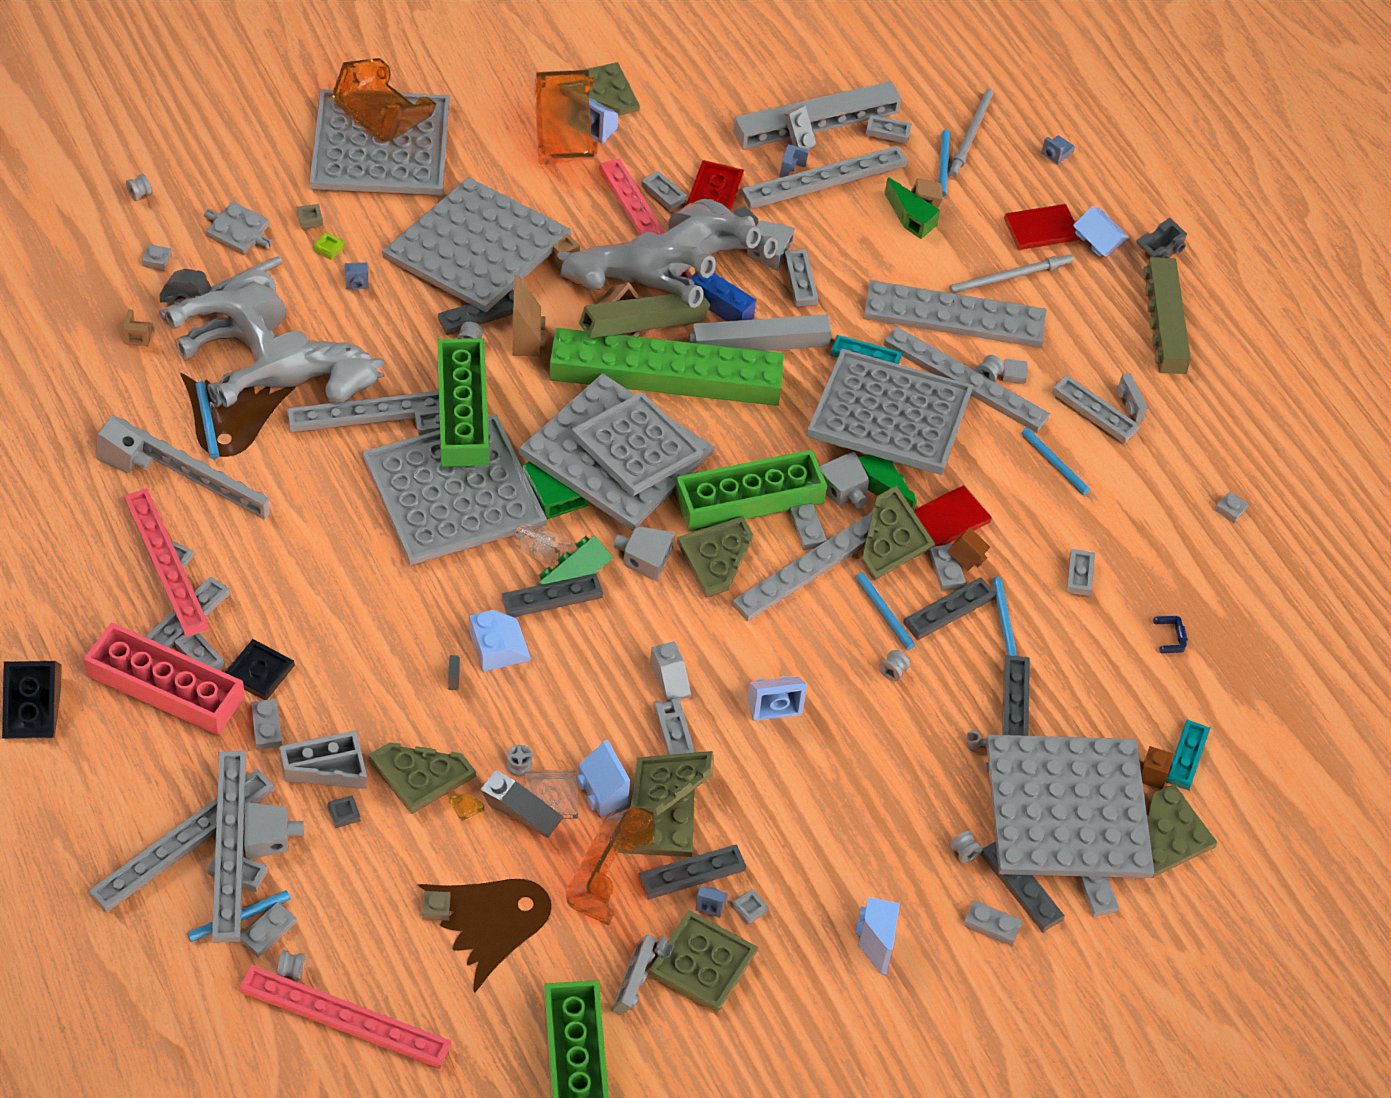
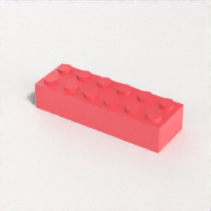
(164, 678)

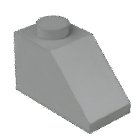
(670, 671)

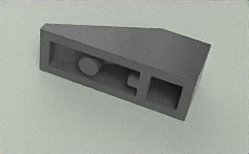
(520, 804)

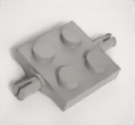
(238, 228)

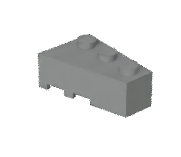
(325, 761)

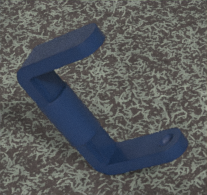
(1180, 631)

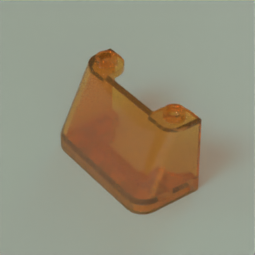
(369, 99)
(563, 116)
(590, 886)

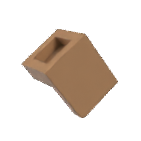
(928, 190)
(565, 244)
(136, 332)

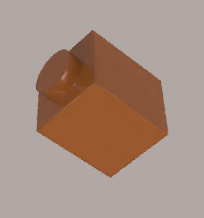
(969, 549)
(1156, 767)

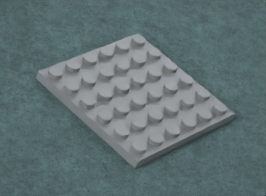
(356, 160)
(476, 244)
(890, 411)
(570, 464)
(454, 506)
(1068, 806)

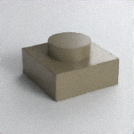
(310, 216)
(436, 905)

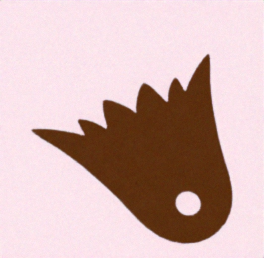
(240, 420)
(492, 919)

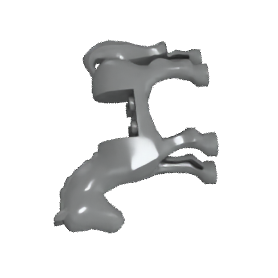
(660, 259)
(280, 360)

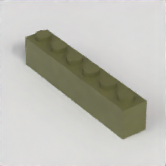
(1167, 315)

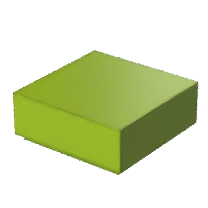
(328, 246)

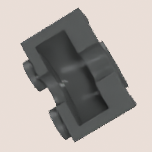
(1164, 241)
(186, 284)

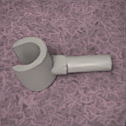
(975, 745)
(662, 948)

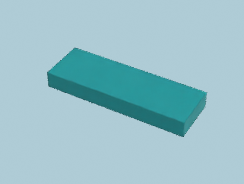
(864, 348)
(1188, 754)

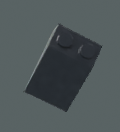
(30, 699)

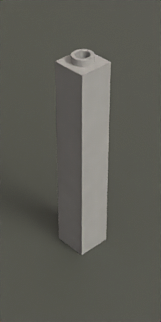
(765, 333)

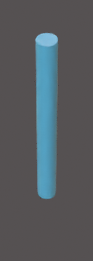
(944, 156)
(207, 420)
(1055, 461)
(885, 611)
(1004, 616)
(245, 913)

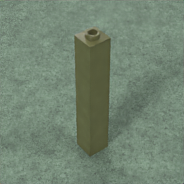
(640, 315)

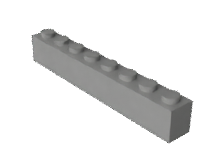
(823, 112)

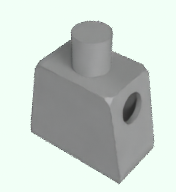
(784, 236)
(121, 447)
(846, 480)
(646, 550)
(268, 830)

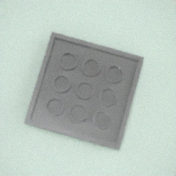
(636, 443)

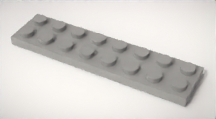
(955, 313)

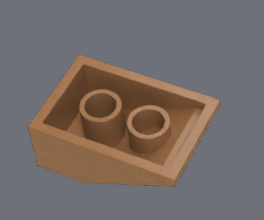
(526, 321)

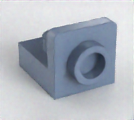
(1057, 149)
(792, 157)
(356, 275)
(711, 901)

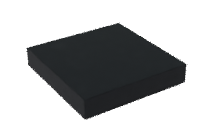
(260, 669)

